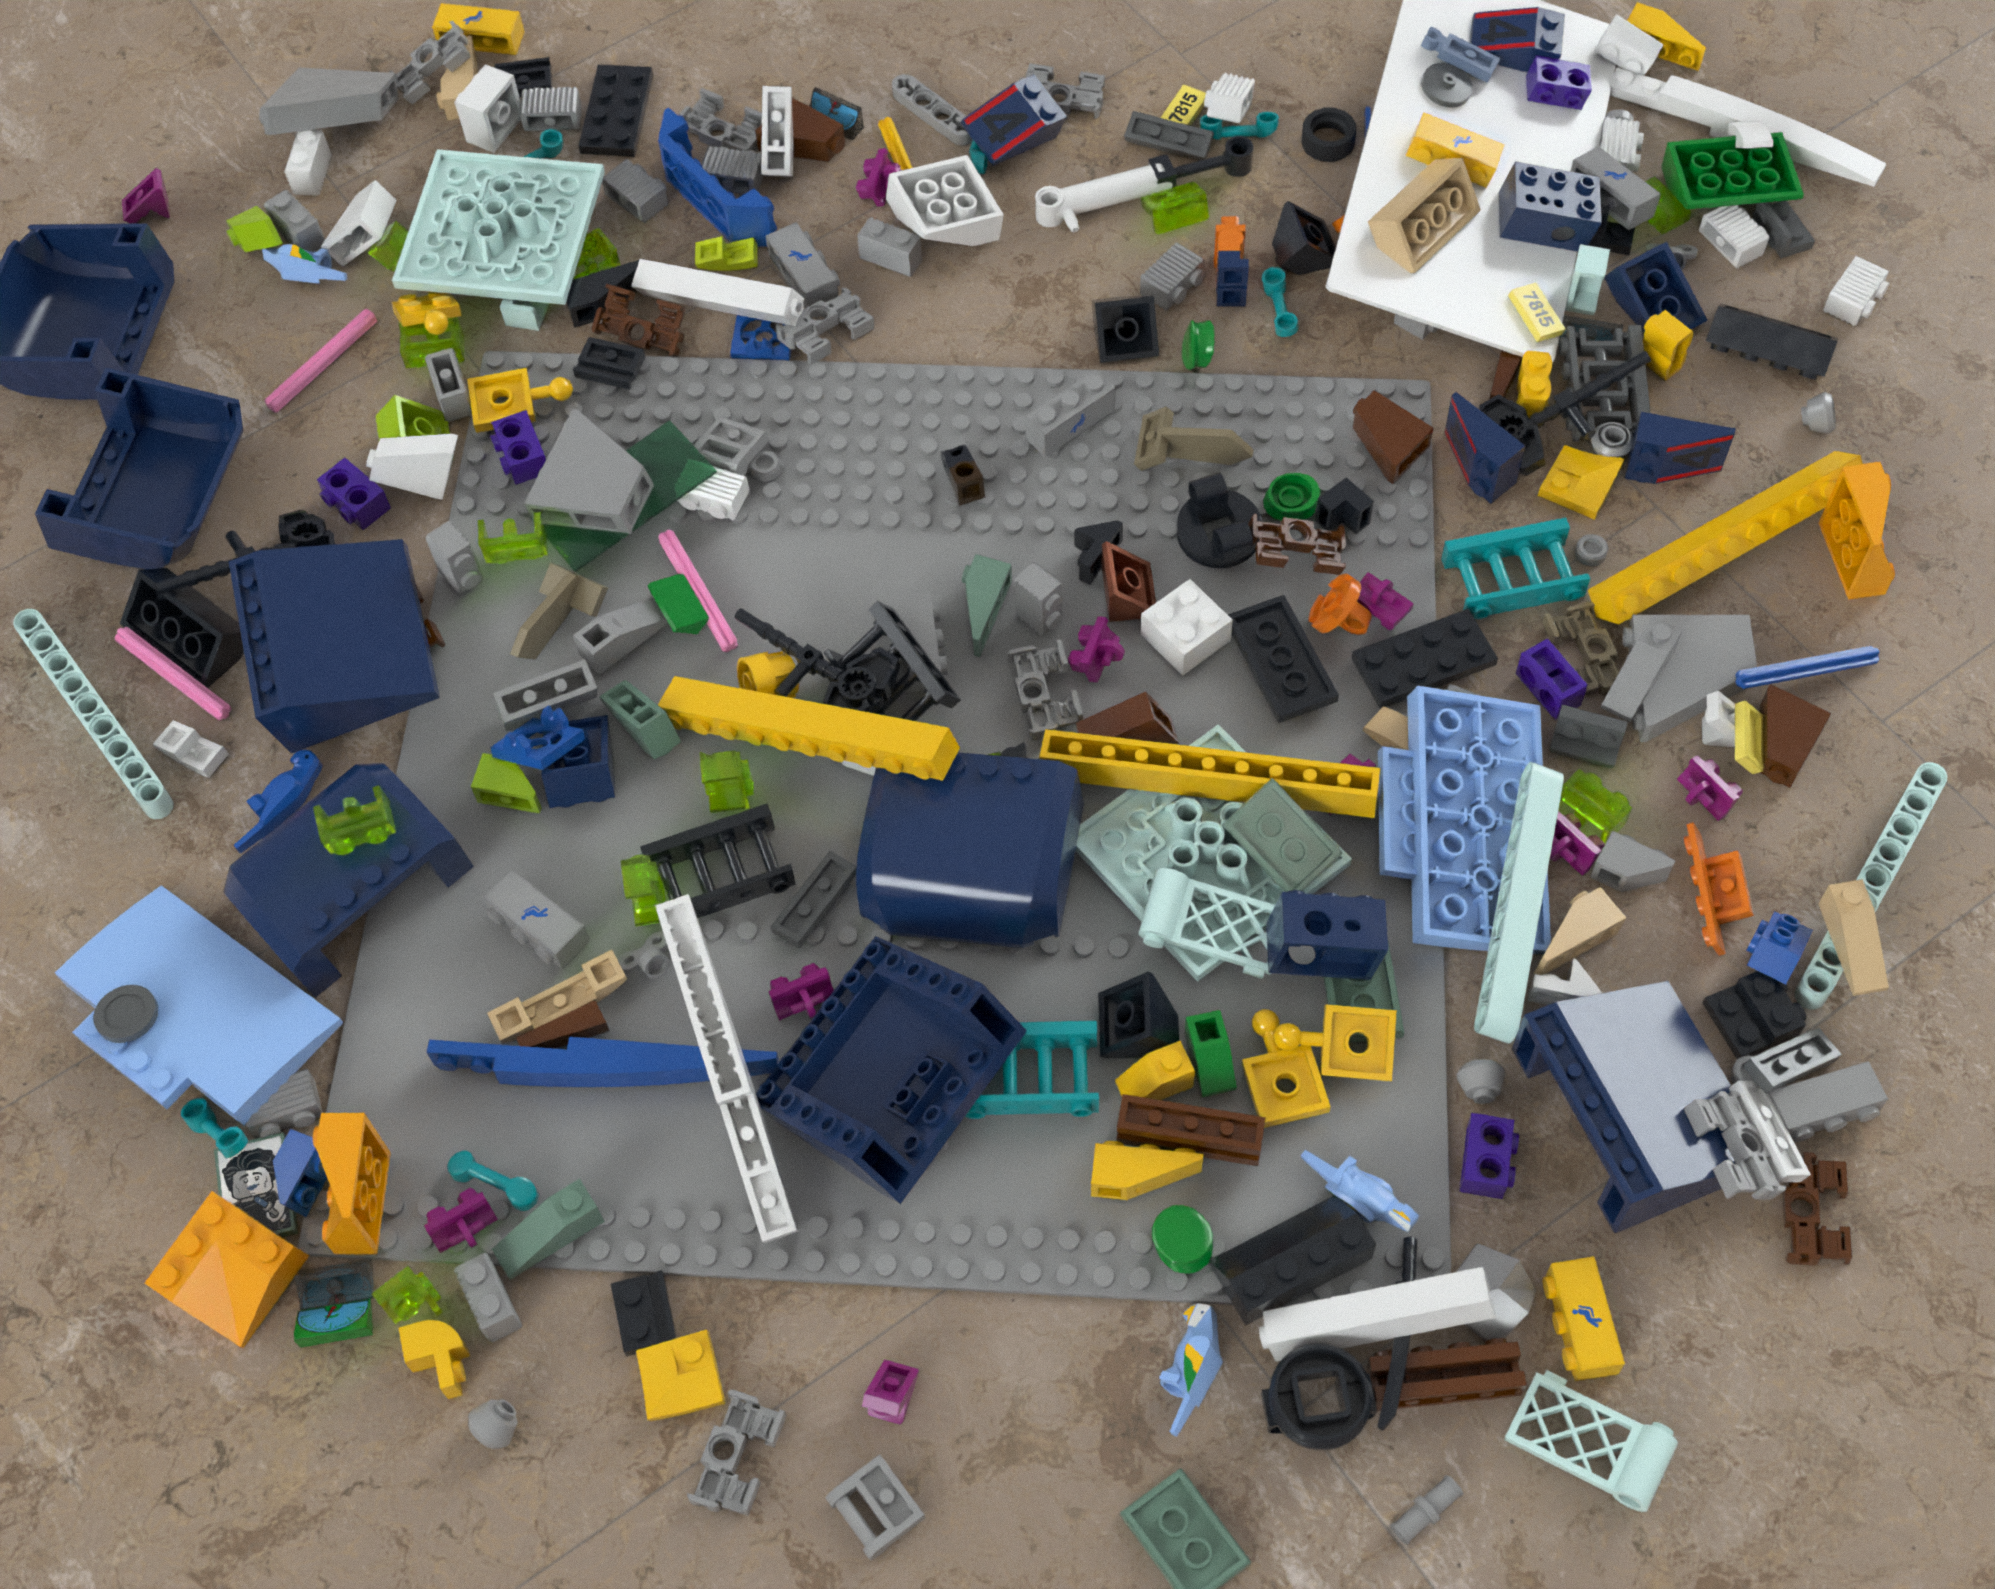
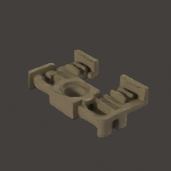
(1586, 629)

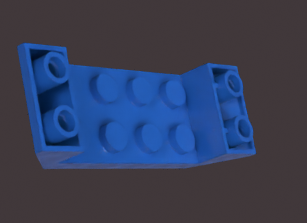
(732, 217)

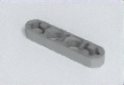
(929, 112)

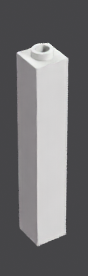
(718, 292)
(1380, 1313)

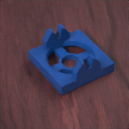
(753, 348)
(517, 746)

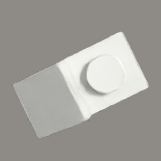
(1719, 721)
(1550, 988)

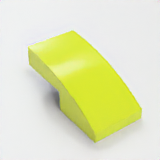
(723, 256)

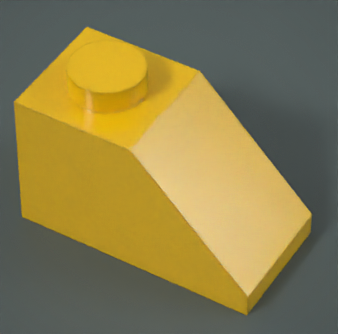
(1158, 1074)

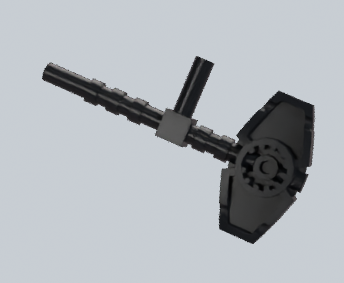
(1516, 422)
(295, 530)
(861, 687)

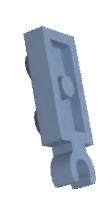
(1461, 54)

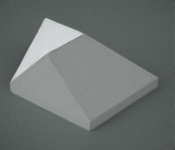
(1509, 1287)

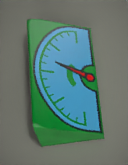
(333, 1323)

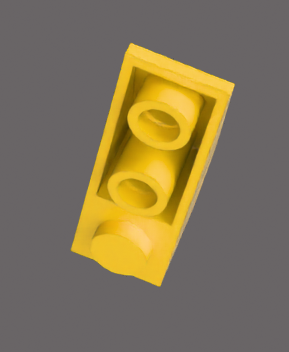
(1678, 45)
(1133, 1171)

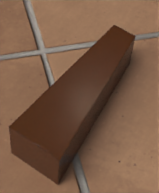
(1505, 373)
(581, 1022)

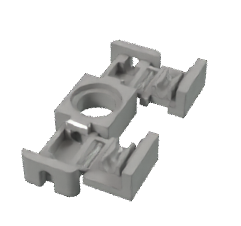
(446, 50)
(1085, 97)
(703, 123)
(807, 330)
(1031, 673)
(1751, 1167)
(725, 1487)

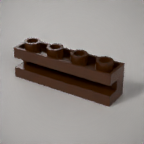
(1177, 1125)
(1452, 1374)

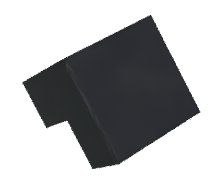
(1344, 505)

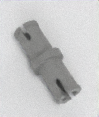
(1426, 1509)

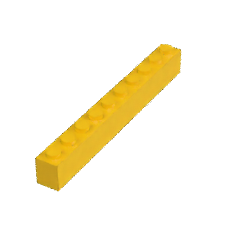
(1719, 540)
(811, 728)
(1213, 772)

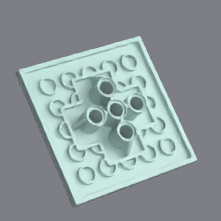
(499, 227)
(1156, 830)

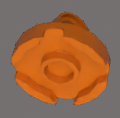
(1340, 608)

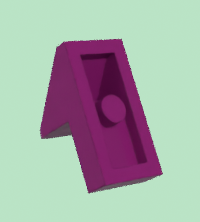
(146, 196)
(890, 1391)

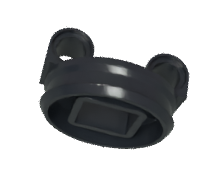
(1210, 502)
(1326, 1431)

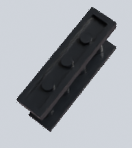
(906, 647)
(722, 835)

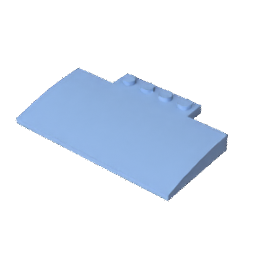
(1452, 811)
(221, 1010)

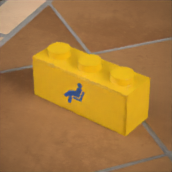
(490, 28)
(1443, 140)
(1583, 1319)

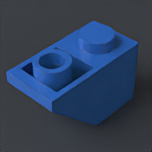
(298, 1172)

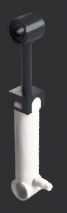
(1064, 203)

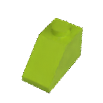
(253, 230)
(503, 785)

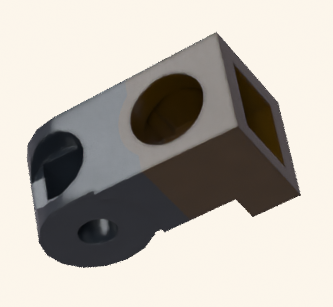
(963, 474)

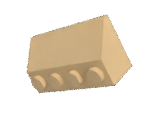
(1425, 214)

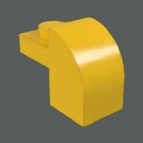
(439, 1346)

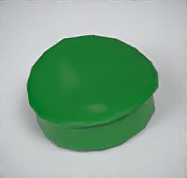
(1198, 344)
(1292, 496)
(1183, 1239)

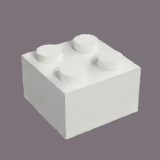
(489, 108)
(1186, 627)

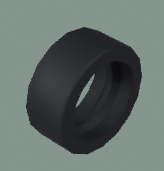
(1328, 150)

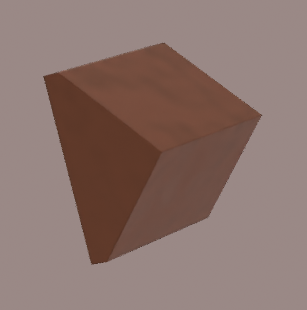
(1126, 583)

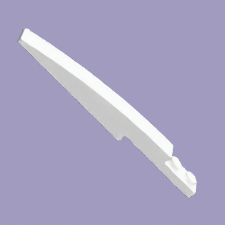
(1718, 109)
(727, 1069)

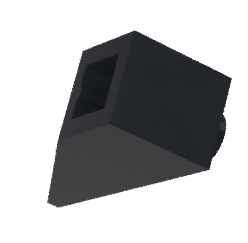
(589, 291)

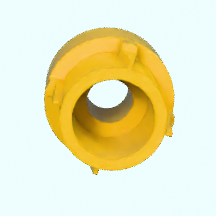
(765, 672)

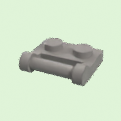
(732, 438)
(885, 1498)

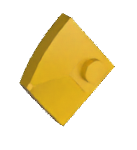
(1580, 480)
(680, 1376)

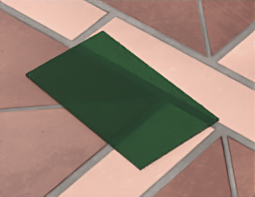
(674, 470)

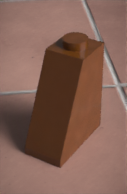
(813, 134)
(1390, 434)
(1132, 719)
(1789, 733)

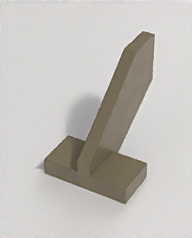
(1161, 440)
(564, 592)

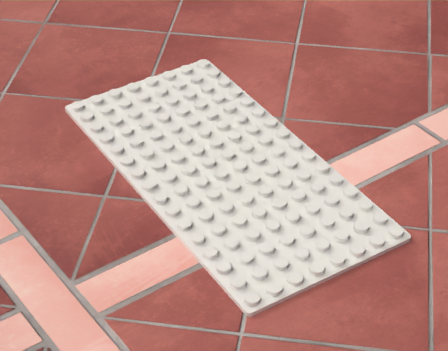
(1471, 276)

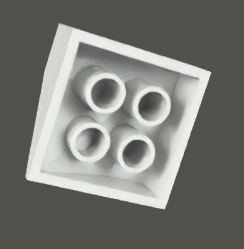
(945, 202)

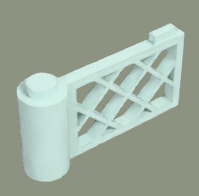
(1168, 910)
(1642, 1457)

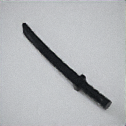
(1400, 1344)

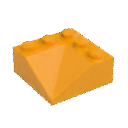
(1855, 527)
(357, 1175)
(227, 1269)

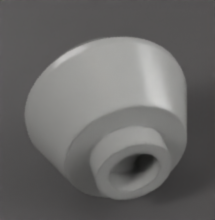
(1820, 413)
(1612, 440)
(1481, 1080)
(493, 1423)

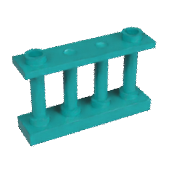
(1512, 542)
(1044, 1038)

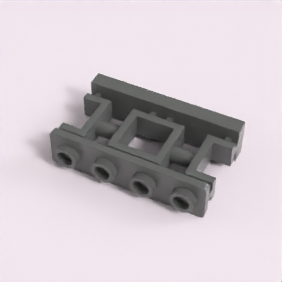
(1632, 385)

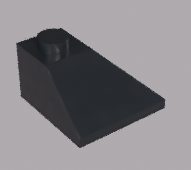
(1302, 241)
(1125, 328)
(1136, 1018)

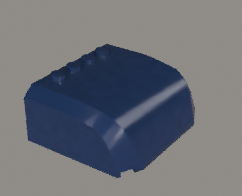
(78, 305)
(148, 474)
(972, 852)
(307, 897)

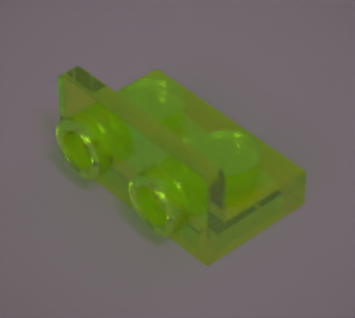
(1176, 207)
(1669, 210)
(405, 1293)

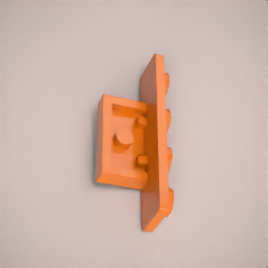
(1722, 888)

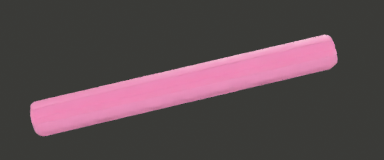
(320, 360)
(683, 565)
(173, 673)

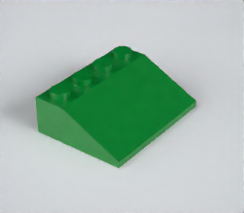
(1719, 174)

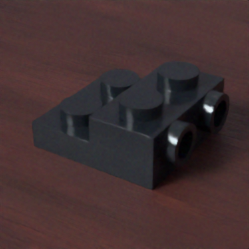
(1755, 1014)

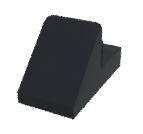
(1612, 235)
(1090, 541)

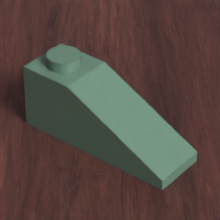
(986, 589)
(641, 719)
(548, 1229)

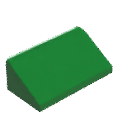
(679, 604)

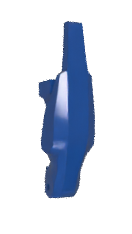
(281, 797)

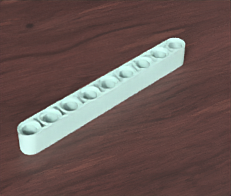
(93, 714)
(1878, 871)
(1519, 904)

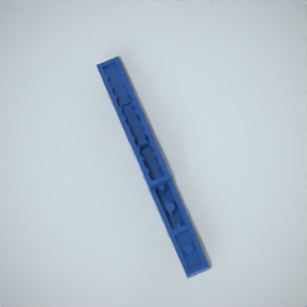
(588, 1062)

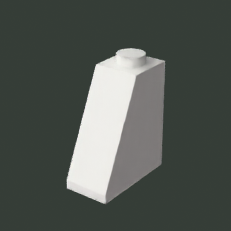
(360, 224)
(414, 463)

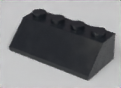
(1772, 340)
(183, 626)
(1293, 1258)

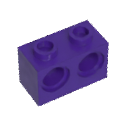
(1558, 82)
(519, 445)
(353, 494)
(1551, 678)
(1481, 1154)

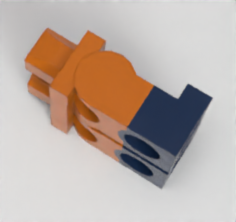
(1229, 263)

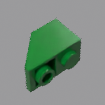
(1210, 1053)

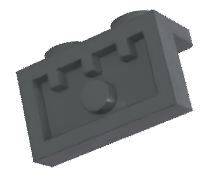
(1784, 228)
(1588, 736)

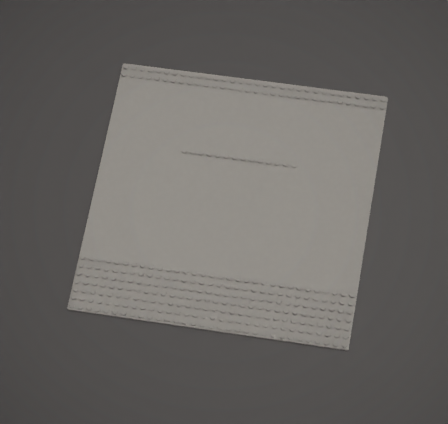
(841, 527)

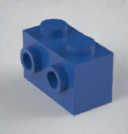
(1778, 946)

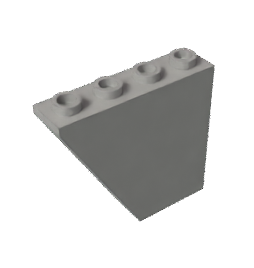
(328, 99)
(589, 481)
(1702, 663)

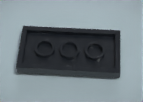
(616, 110)
(1424, 657)
(1282, 659)

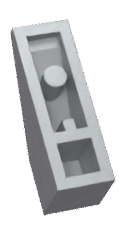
(1642, 668)

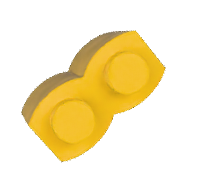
(1666, 344)
(1534, 381)

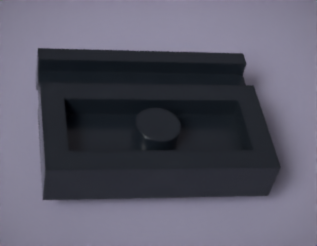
(529, 73)
(609, 363)
(643, 1312)

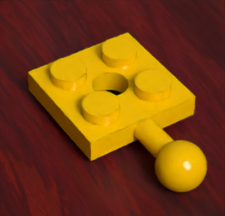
(429, 309)
(515, 386)
(1336, 1055)
(1266, 1070)

